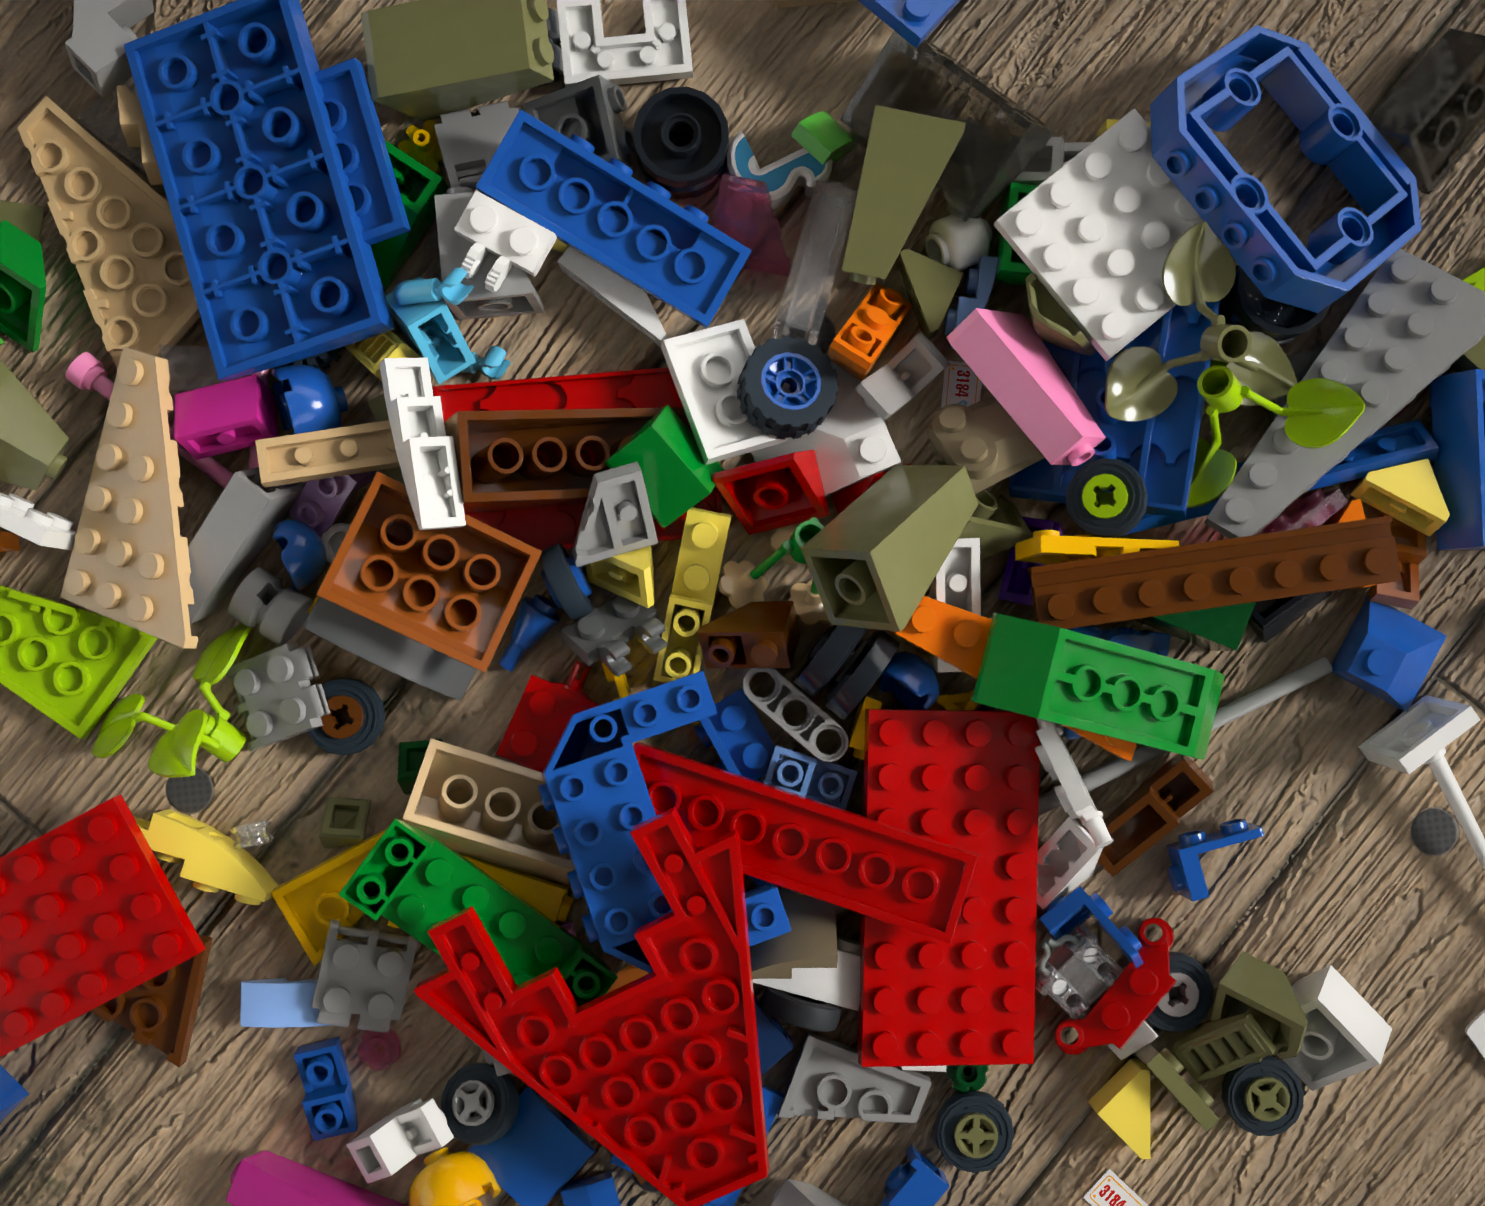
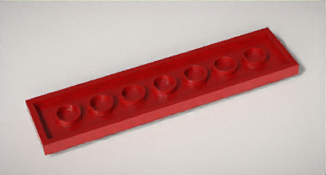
(816, 845)

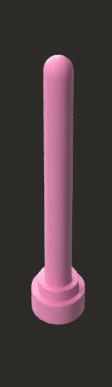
(89, 374)

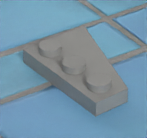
(833, 1084)

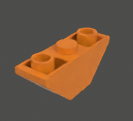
(868, 331)

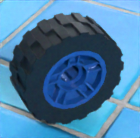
(809, 380)

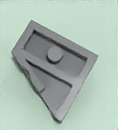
(614, 516)

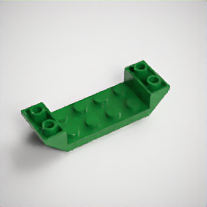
(1098, 686)
(423, 881)

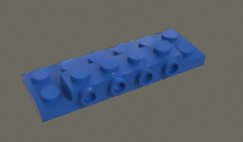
(614, 217)

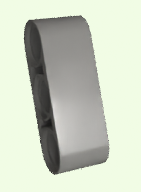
(807, 730)

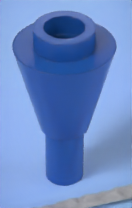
(532, 623)

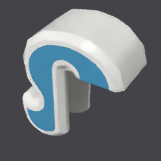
(781, 176)

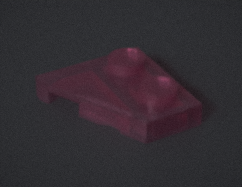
(747, 217)
(1313, 511)

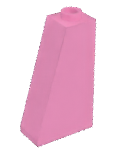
(1027, 384)

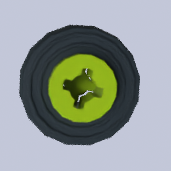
(1117, 510)

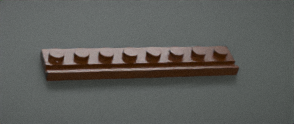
(1215, 573)

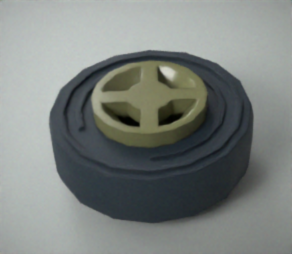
(1275, 1106)
(978, 1147)

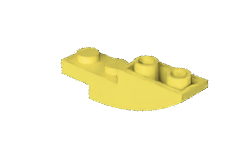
(692, 593)
(208, 856)

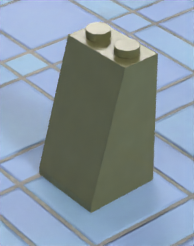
(455, 53)
(896, 180)
(890, 545)

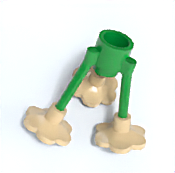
(746, 584)

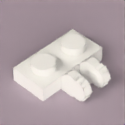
(504, 234)

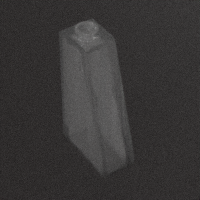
(816, 262)

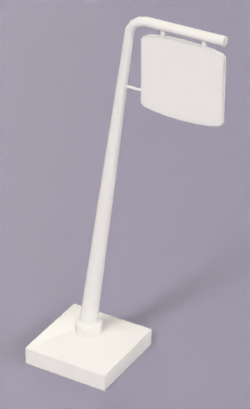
(1421, 739)

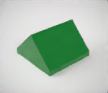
(669, 465)

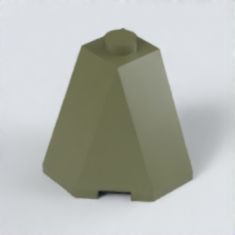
(28, 436)

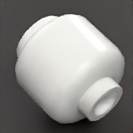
(958, 242)

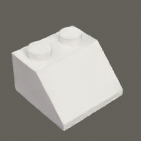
(1341, 1030)

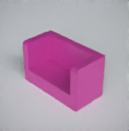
(225, 416)

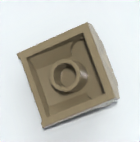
(983, 441)

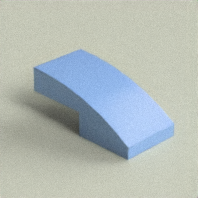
(278, 1003)

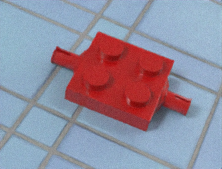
(543, 717)

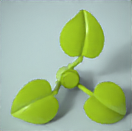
(1317, 417)
(177, 749)

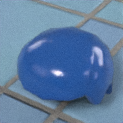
(302, 551)
(910, 681)

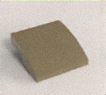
(808, 945)

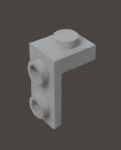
(902, 377)

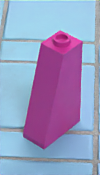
(278, 1181)

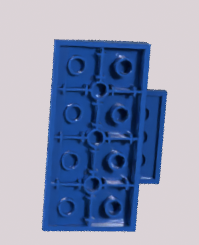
(269, 182)

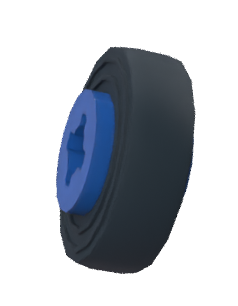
(566, 582)

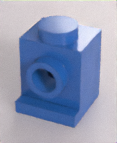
(915, 1183)

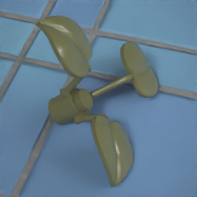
(1199, 272)

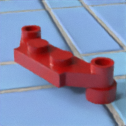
(1128, 999)

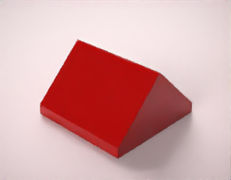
(774, 491)

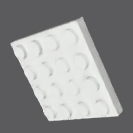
(1103, 234)

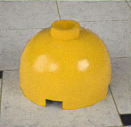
(452, 1180)

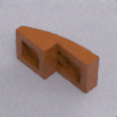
(1410, 552)

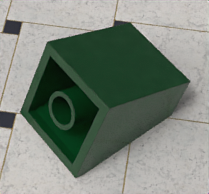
(1208, 628)

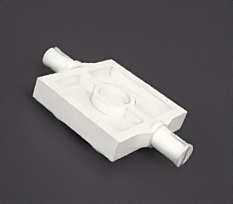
(1072, 791)

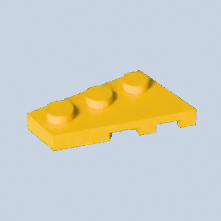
(1051, 548)
(313, 898)

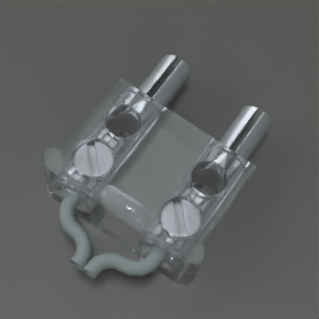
(1075, 971)

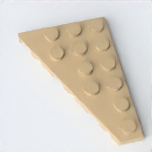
(114, 234)
(128, 538)

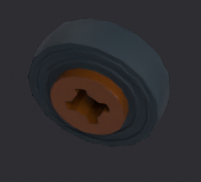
(360, 720)

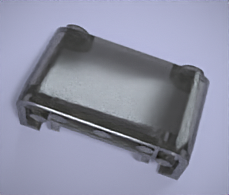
(997, 135)

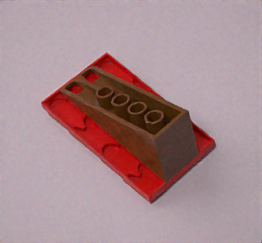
(537, 442)

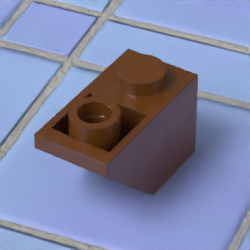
(752, 637)

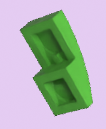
(824, 137)

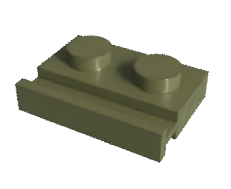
(1191, 1097)

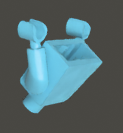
(433, 331)

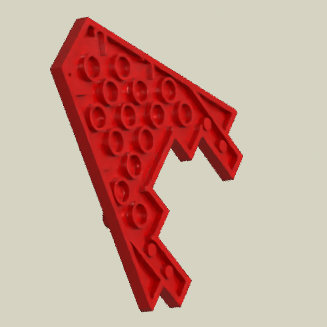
(657, 1065)

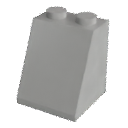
(515, 294)

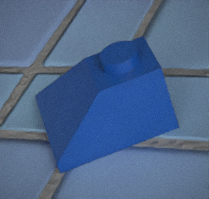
(1387, 653)

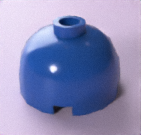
(308, 399)

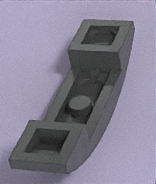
(389, 649)

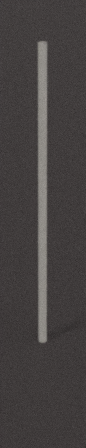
(1223, 716)

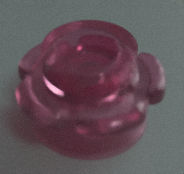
(379, 1060)

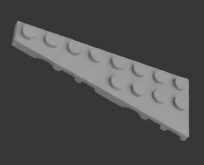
(1387, 350)

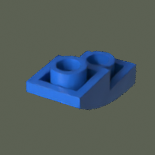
(328, 1089)

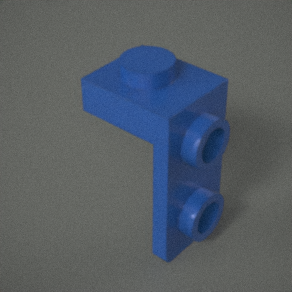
(1186, 871)
(1073, 910)

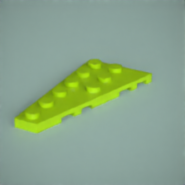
(66, 658)

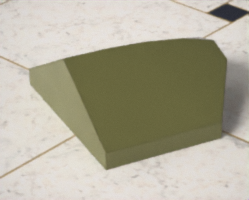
(1052, 322)

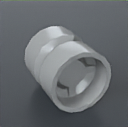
(265, 603)

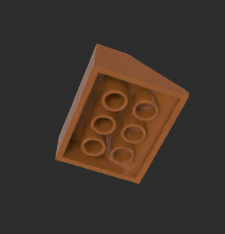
(429, 585)

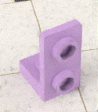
(324, 499)

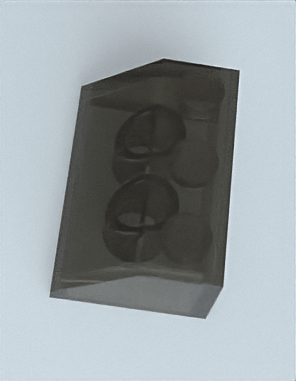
(1437, 108)

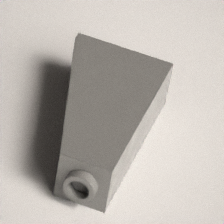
(234, 537)

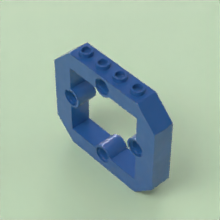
(1332, 134)

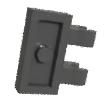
(609, 628)

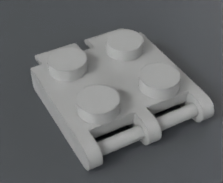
(471, 141)
(278, 694)
(363, 978)

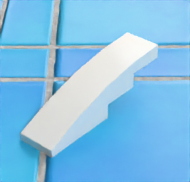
(421, 444)

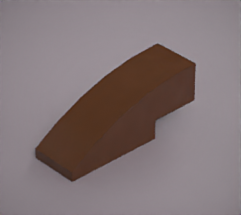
(1153, 811)

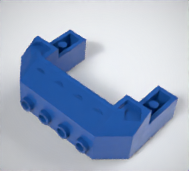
(600, 798)

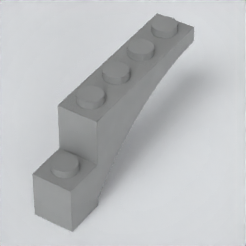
(100, 37)

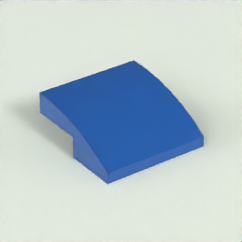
(536, 1153)

